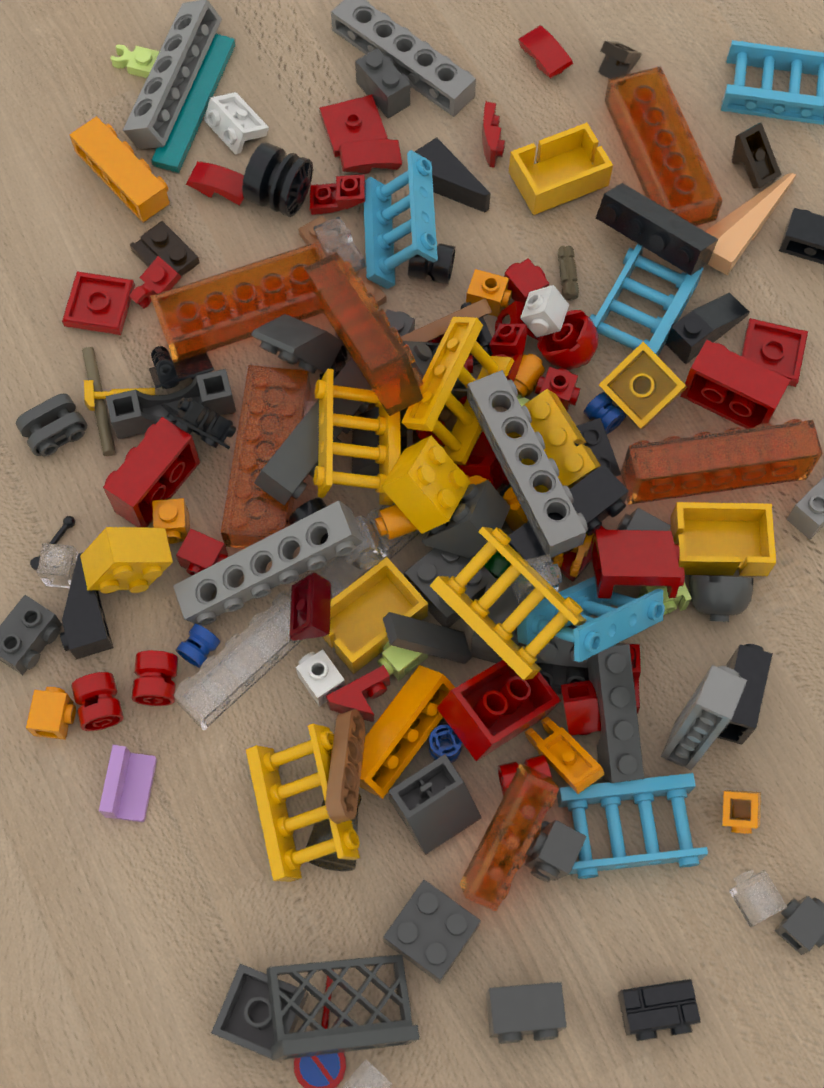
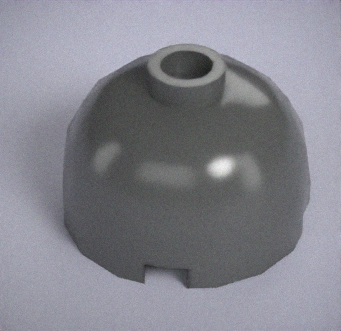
(720, 595)

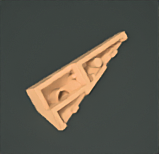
(744, 224)

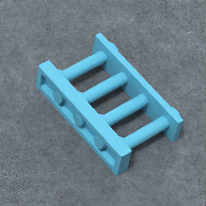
(769, 102)
(380, 213)
(672, 304)
(601, 632)
(643, 793)

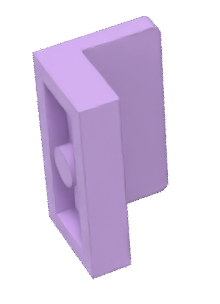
(127, 785)

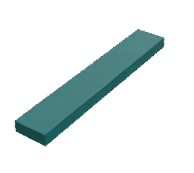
(194, 108)

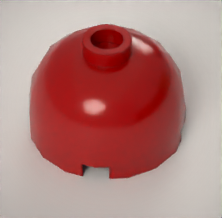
(573, 344)

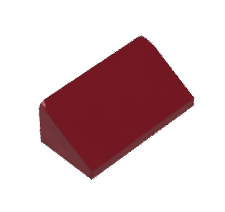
(310, 608)

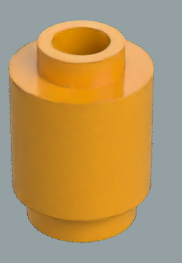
(528, 374)
(393, 523)

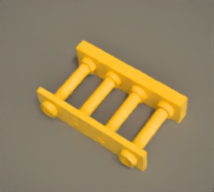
(439, 381)
(384, 454)
(476, 612)
(273, 813)

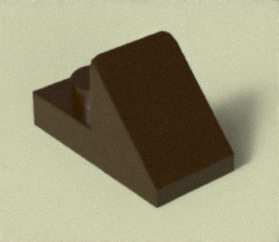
(618, 59)
(757, 155)

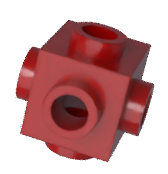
(562, 384)

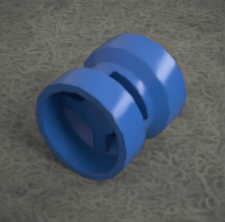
(603, 408)
(198, 645)
(440, 747)

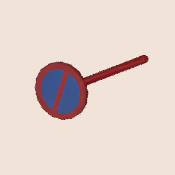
(321, 1070)

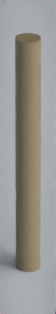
(100, 407)

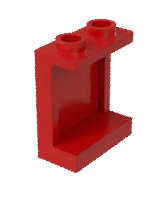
(636, 560)

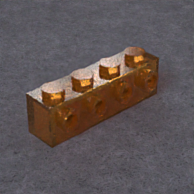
(509, 837)

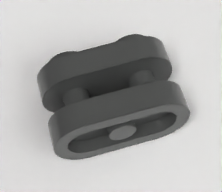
(51, 425)

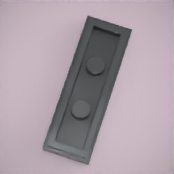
(426, 638)

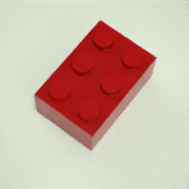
(734, 386)
(151, 472)
(496, 707)

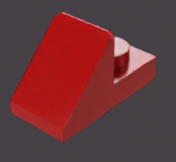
(353, 694)

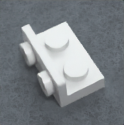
(234, 121)

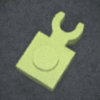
(137, 62)

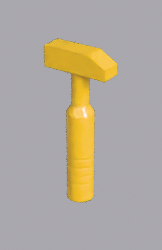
(90, 395)

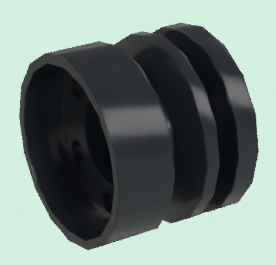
(277, 179)

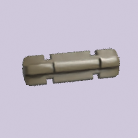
(568, 272)

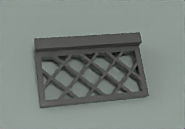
(340, 1039)

